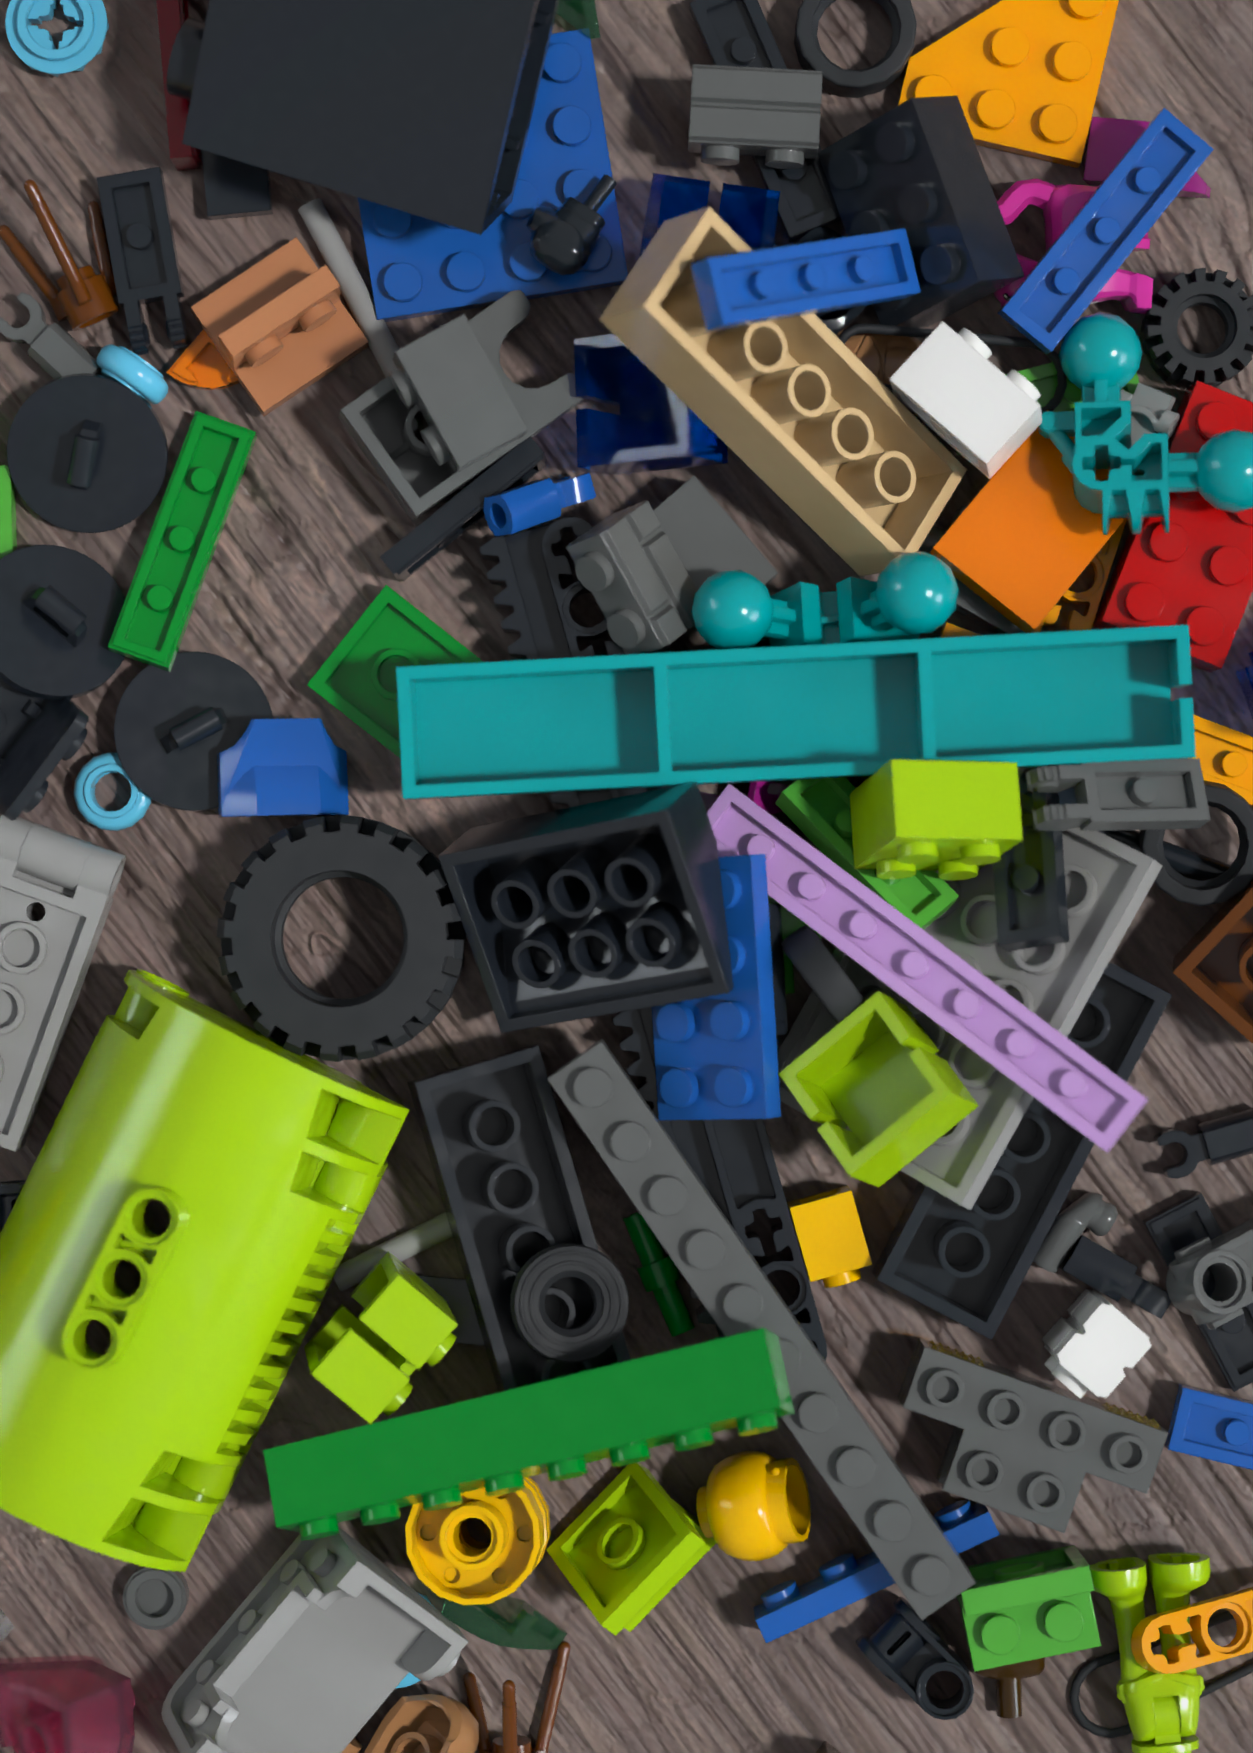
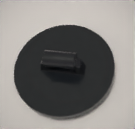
(87, 453)
(57, 622)
(179, 722)

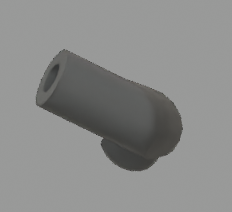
(1086, 1212)

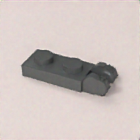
(1123, 795)

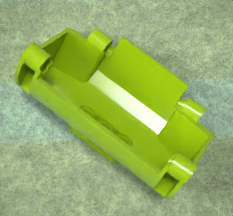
(264, 1191)

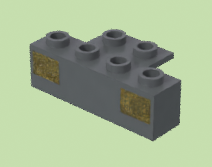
(1023, 1439)

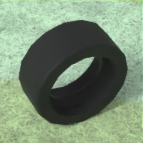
(856, 82)
(1224, 885)

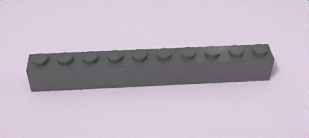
(745, 1300)

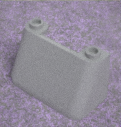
(309, 1655)

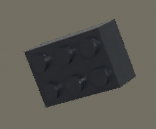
(926, 176)

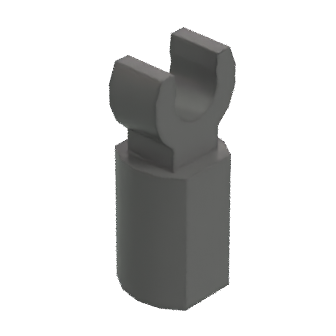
(49, 345)

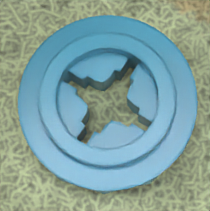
(36, 45)

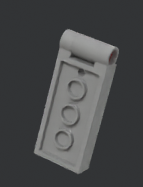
(44, 959)

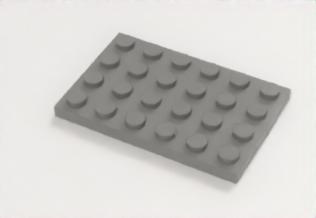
(1053, 981)

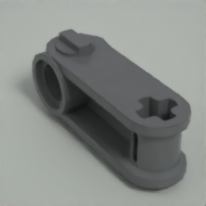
(1230, 1262)

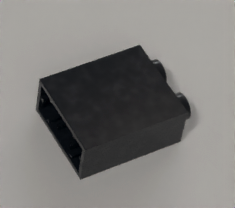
(371, 96)

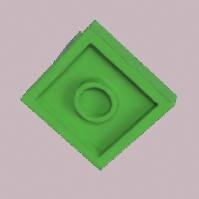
(1029, 1608)

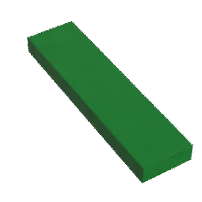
(182, 541)

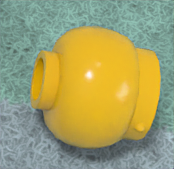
(754, 1505)

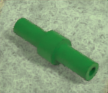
(659, 1274)

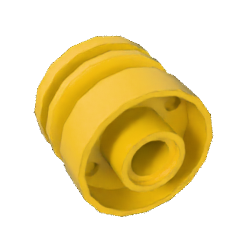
(476, 1571)

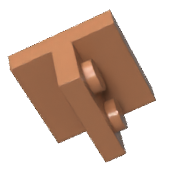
(280, 326)

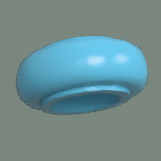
(132, 372)
(86, 800)

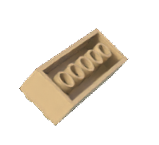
(787, 403)

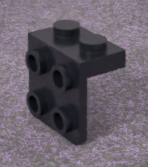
(32, 743)

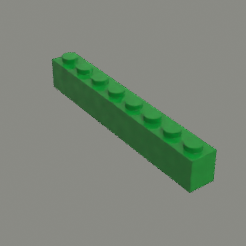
(529, 1432)

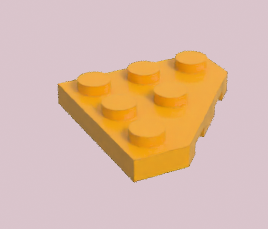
(1022, 74)

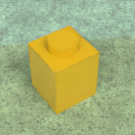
(830, 1236)

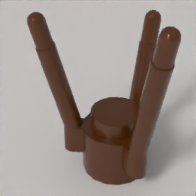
(83, 294)
(510, 1741)

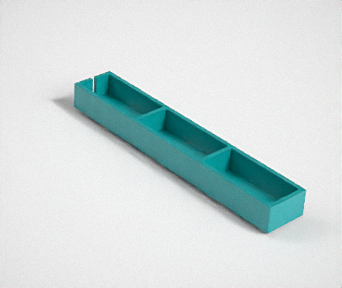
(792, 711)

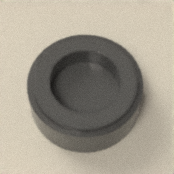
(155, 1597)

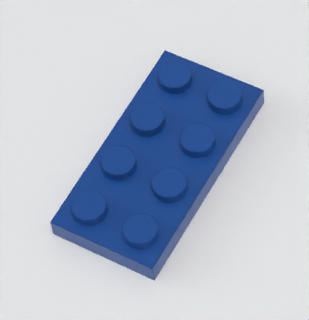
(721, 1050)

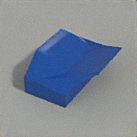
(283, 771)

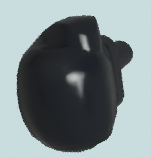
(567, 236)

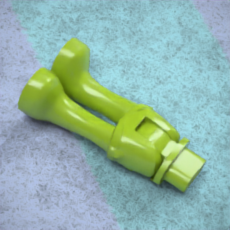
(1157, 1705)

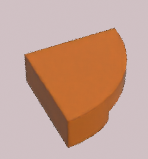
(202, 366)

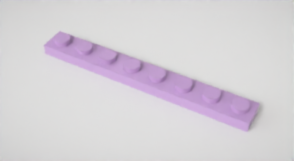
(928, 974)

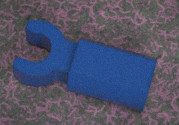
(535, 502)

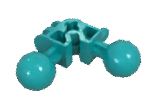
(1100, 359)
(908, 599)

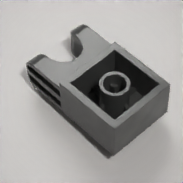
(387, 427)

